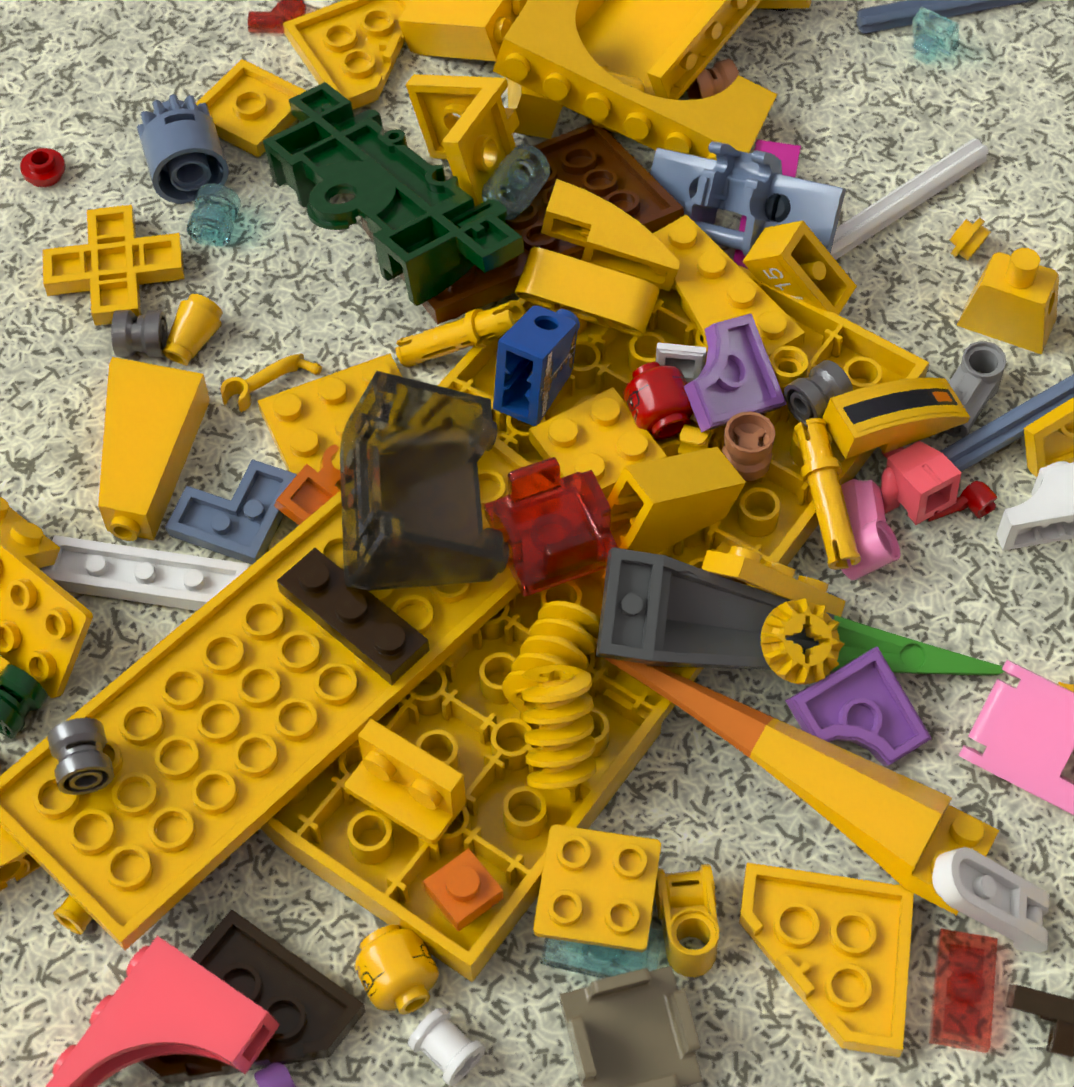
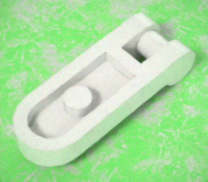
(993, 897)

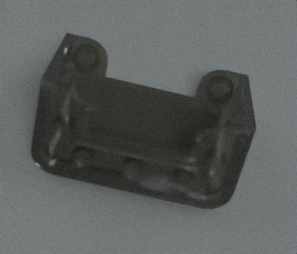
(416, 487)

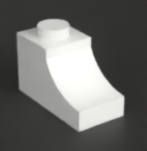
(1046, 515)

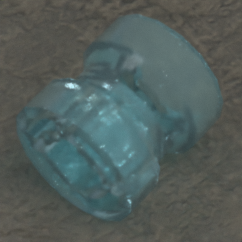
(213, 215)

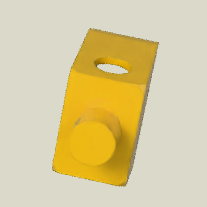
(1014, 301)

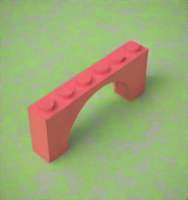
(164, 1010)

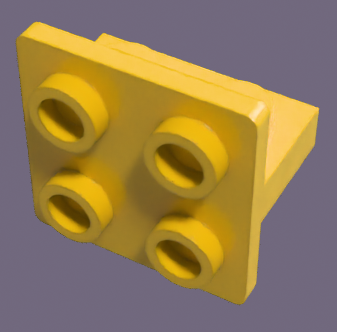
(597, 888)

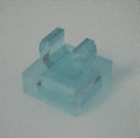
(933, 34)

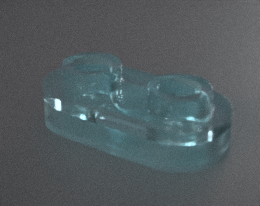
(517, 179)

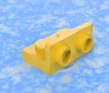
(406, 783)

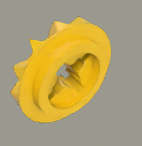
(788, 658)

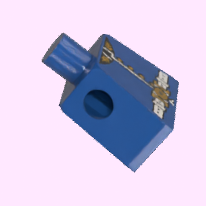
(537, 344)

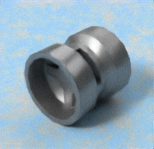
(139, 333)
(810, 396)
(80, 755)

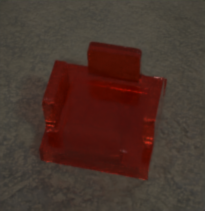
(552, 525)

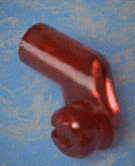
(273, 20)

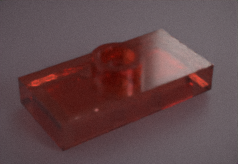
(963, 990)

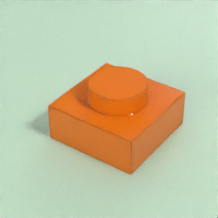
(463, 889)

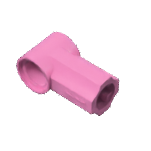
(872, 534)

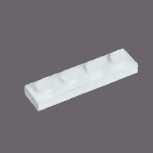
(140, 573)

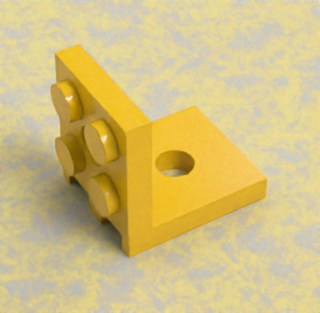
(474, 141)

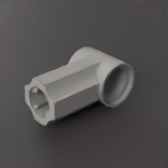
(977, 388)

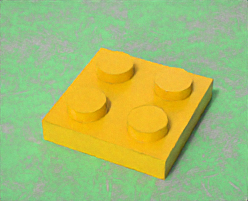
(250, 106)
(596, 438)

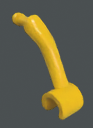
(286, 365)

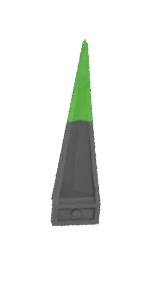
(689, 617)

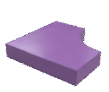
(735, 375)
(862, 706)

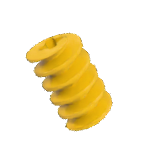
(558, 637)
(563, 726)

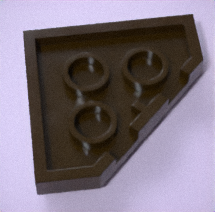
(306, 1004)

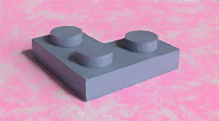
(234, 526)

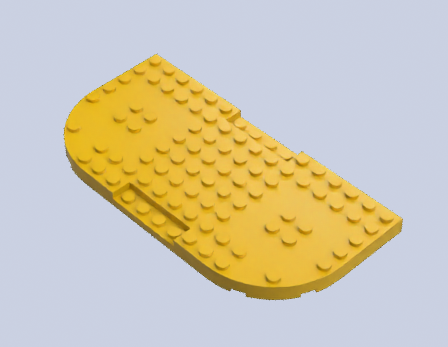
(461, 705)

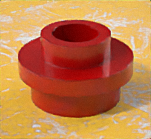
(43, 167)

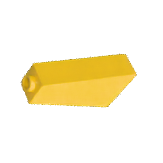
(146, 442)

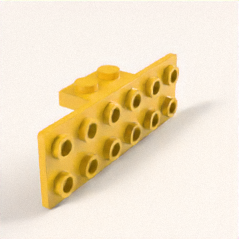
(38, 618)

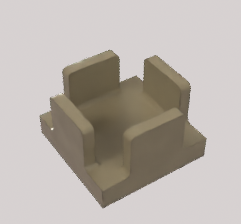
(632, 1031)

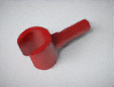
(976, 497)

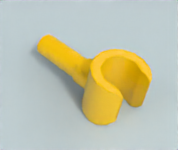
(693, 439)

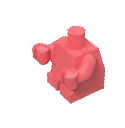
(919, 480)

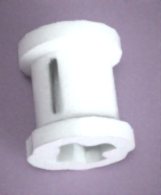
(446, 1046)

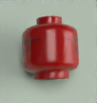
(658, 400)

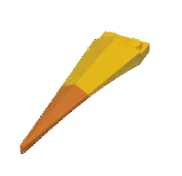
(879, 810)

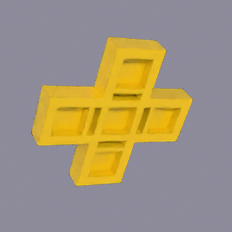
(112, 263)

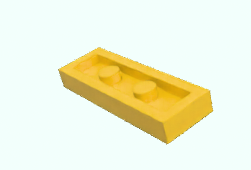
(775, 578)

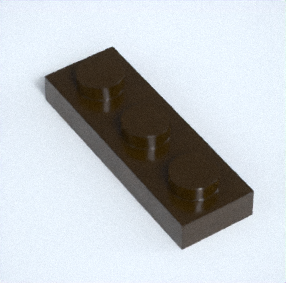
(353, 616)

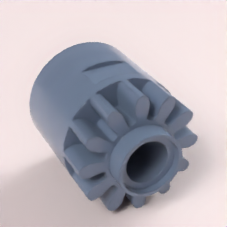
(181, 148)

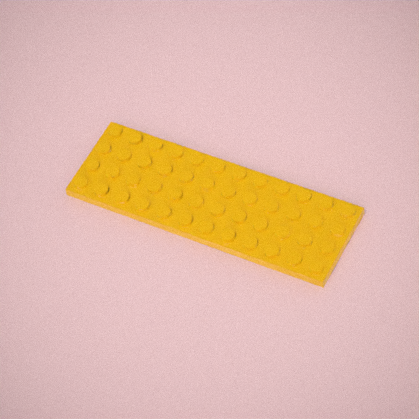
(227, 727)

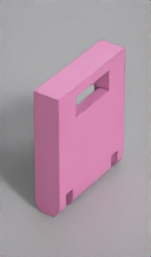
(1027, 735)

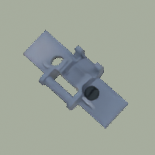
(749, 187)

